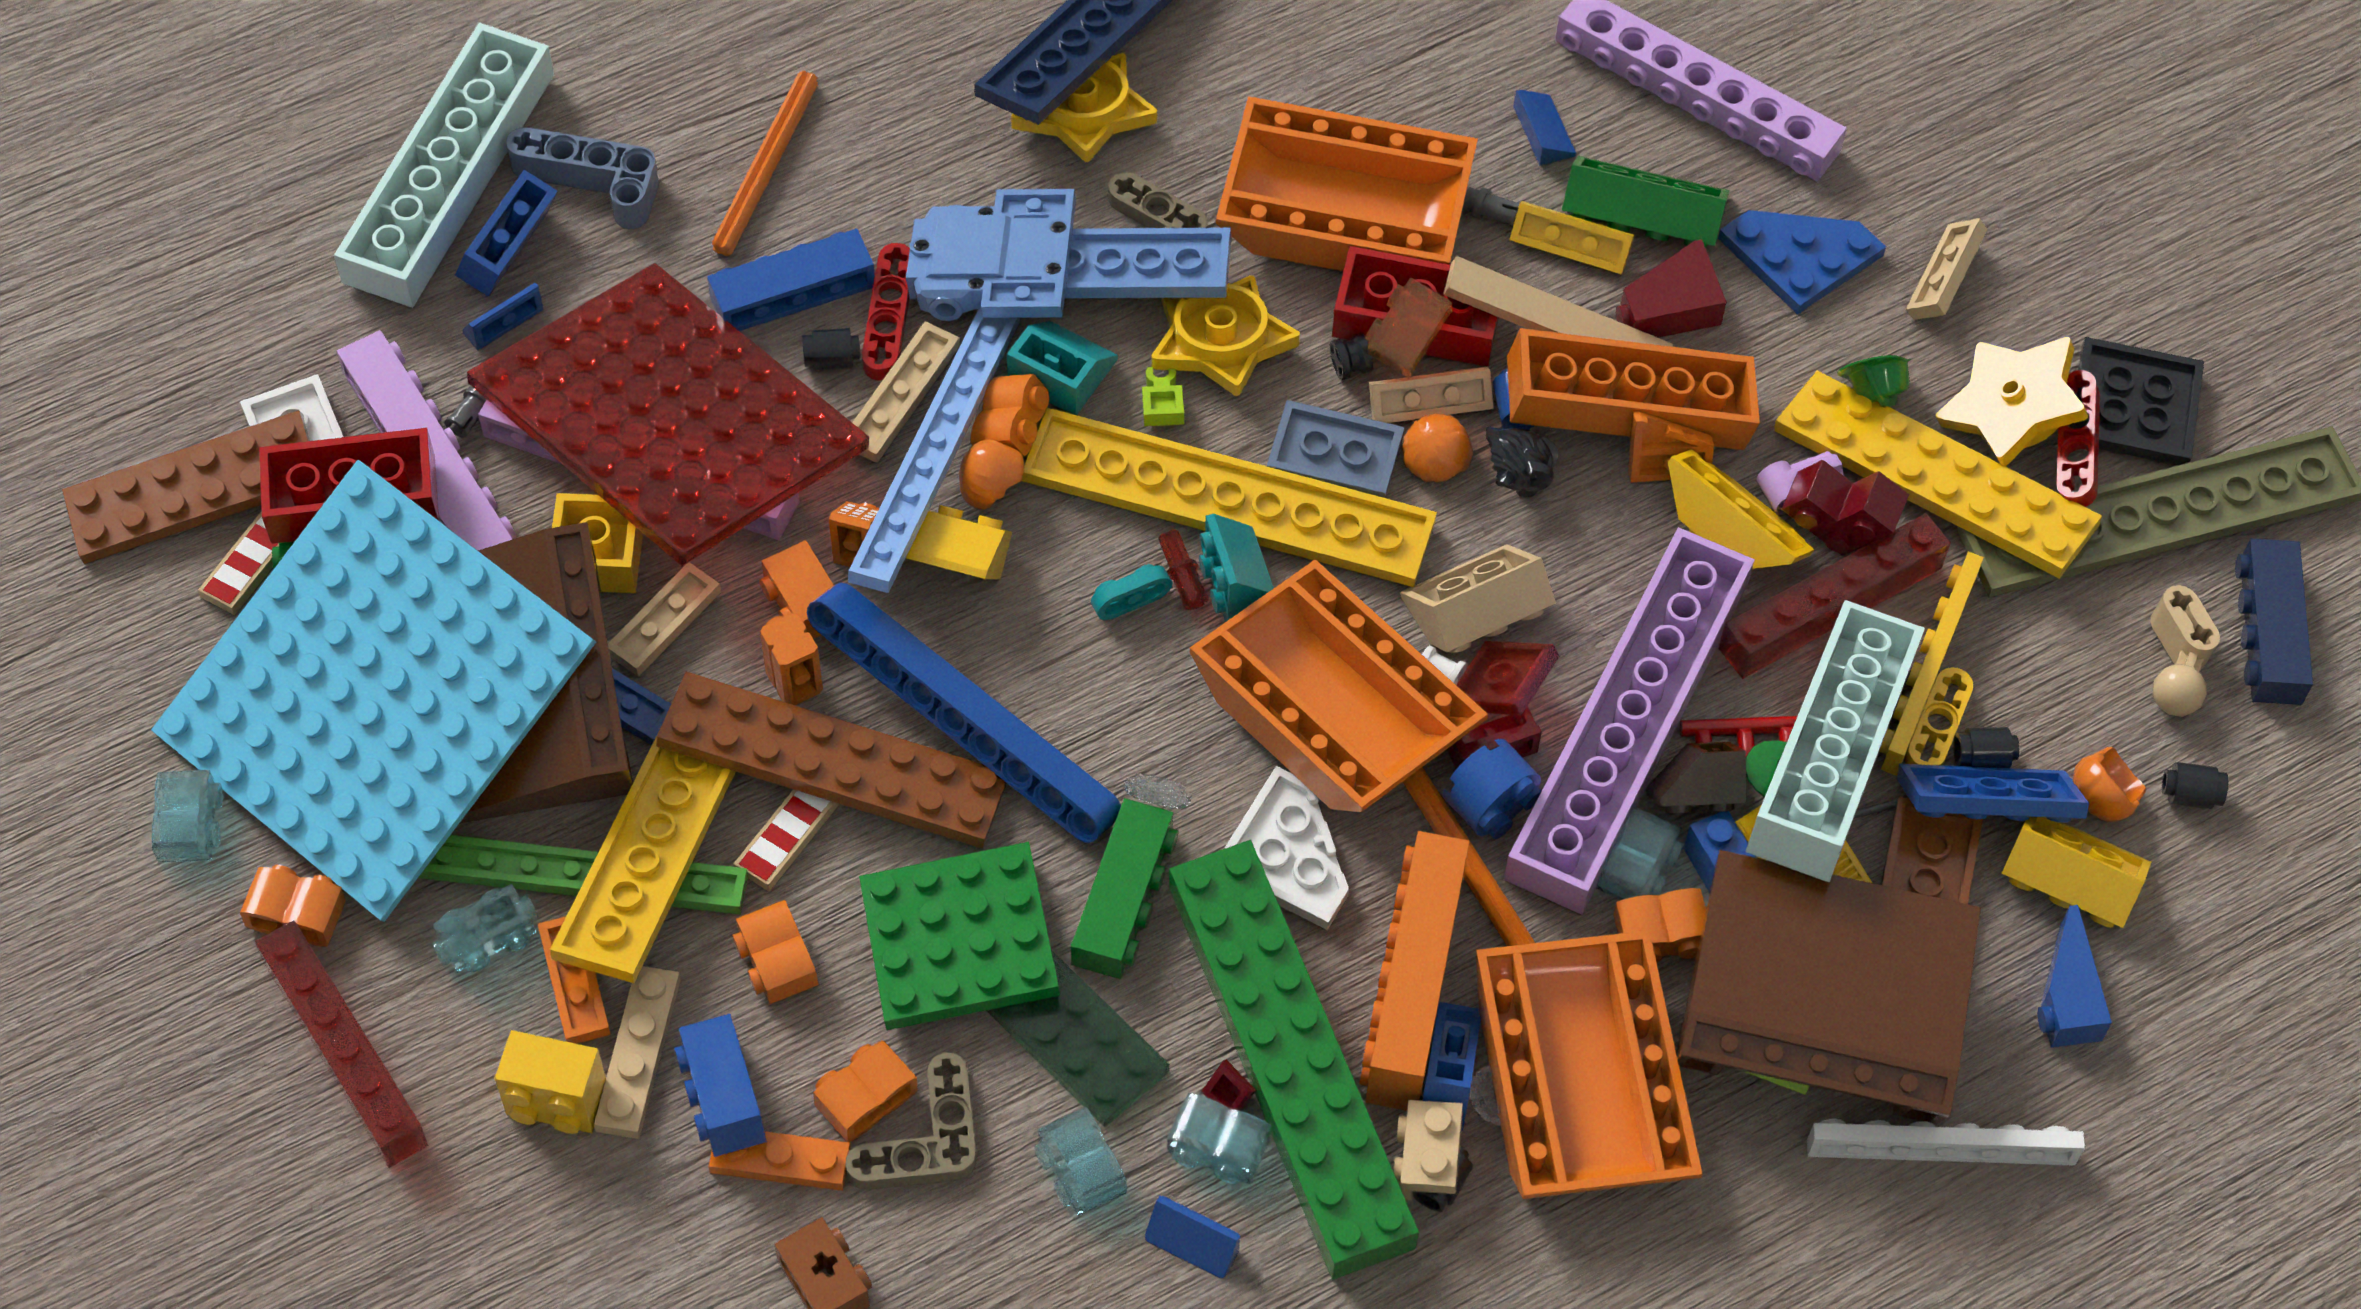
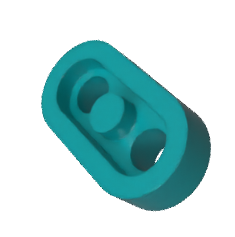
(1131, 592)

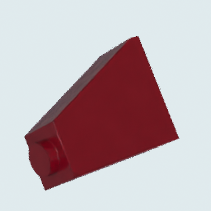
(1675, 295)

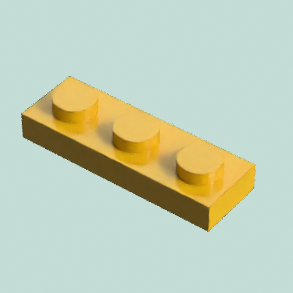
(1571, 237)

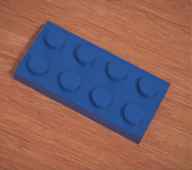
(1992, 791)

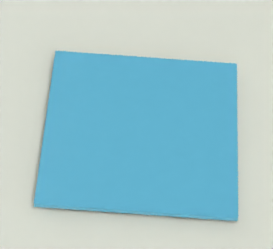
(373, 689)

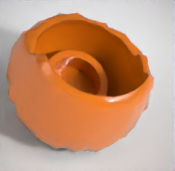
(1437, 448)
(988, 472)
(2108, 785)

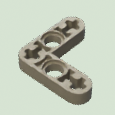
(1150, 195)
(933, 1149)

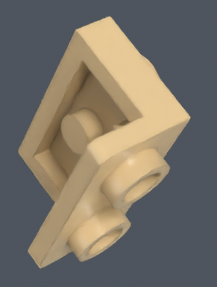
(1430, 1147)

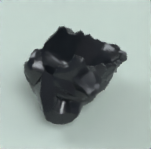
(1522, 459)

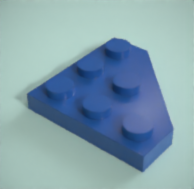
(1801, 254)

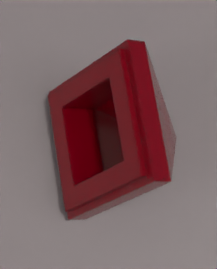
(1229, 1087)

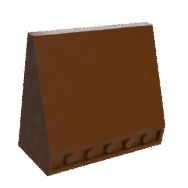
(578, 741)
(1831, 985)

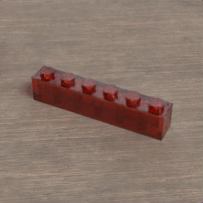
(1814, 604)
(341, 1044)

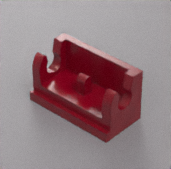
(1518, 730)

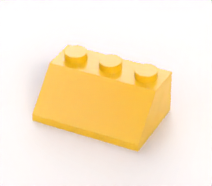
(961, 544)
(2077, 870)

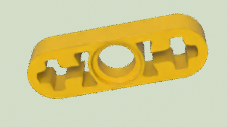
(1936, 705)

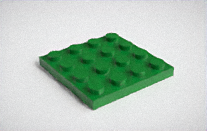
(958, 936)

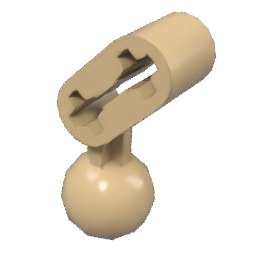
(2189, 641)

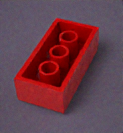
(1372, 278)
(304, 474)

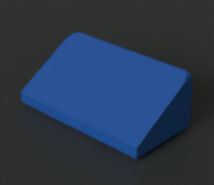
(1543, 127)
(504, 317)
(1192, 1237)

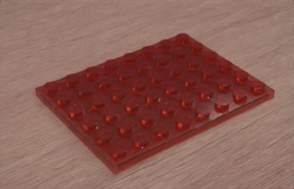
(668, 412)

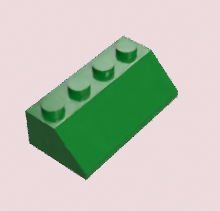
(1644, 201)

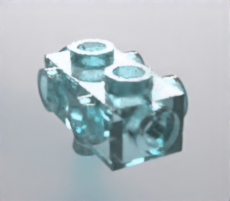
(484, 928)

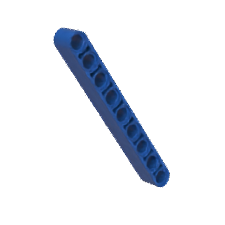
(964, 712)

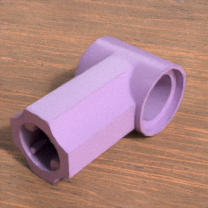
(1778, 478)

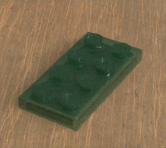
(1085, 1046)

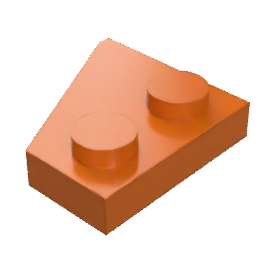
(1657, 441)

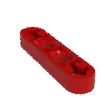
(883, 310)
(2082, 438)

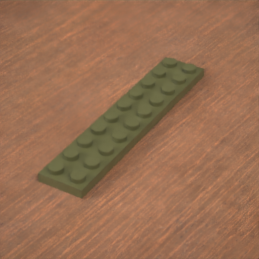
(2194, 506)

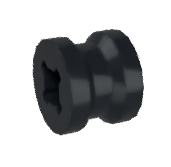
(1351, 356)

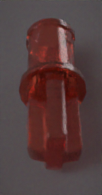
(1183, 570)

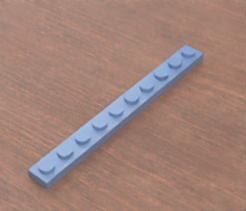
(931, 453)

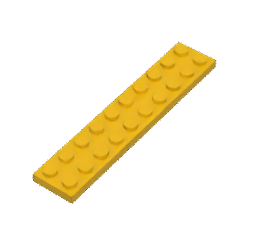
(1190, 482)

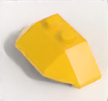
(1730, 515)

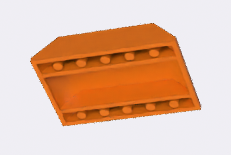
(1328, 180)
(1333, 690)
(1584, 1065)

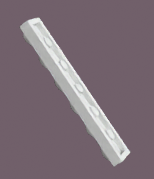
(1957, 1144)

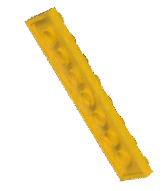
(1940, 474)
(641, 864)

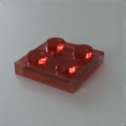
(1507, 675)

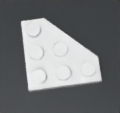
(1295, 848)

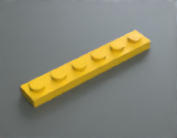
(1924, 675)

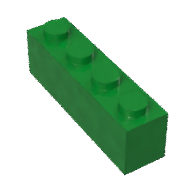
(1123, 888)

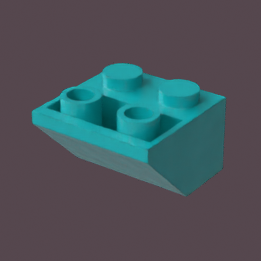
(1062, 362)
(1233, 564)

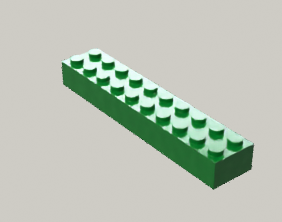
(1293, 1060)

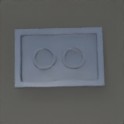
(1336, 448)

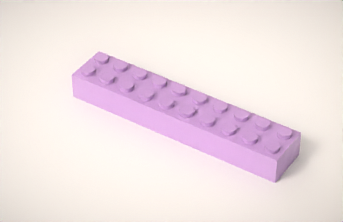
(1628, 721)

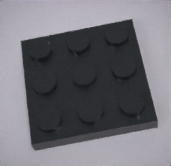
(2144, 400)

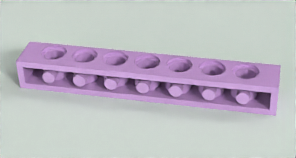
(1701, 85)

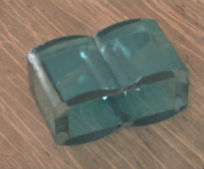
(185, 816)
(1640, 857)
(1218, 1139)
(1081, 1162)

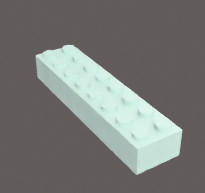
(444, 165)
(1835, 741)

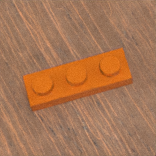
(575, 992)
(788, 1161)

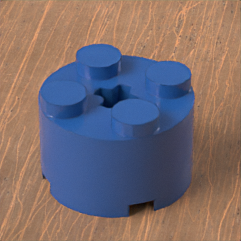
(1493, 789)

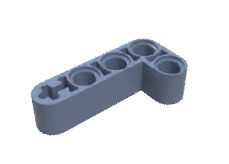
(590, 164)

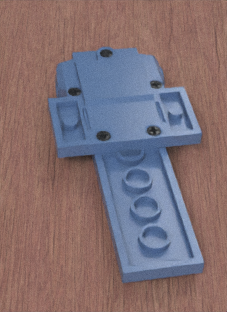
(1029, 258)

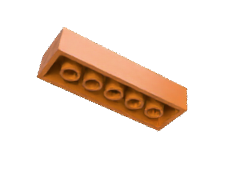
(1601, 381)
(1413, 970)

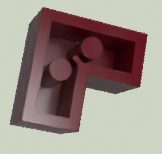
(1842, 511)

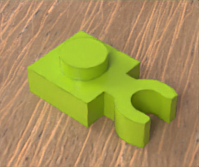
(1162, 400)

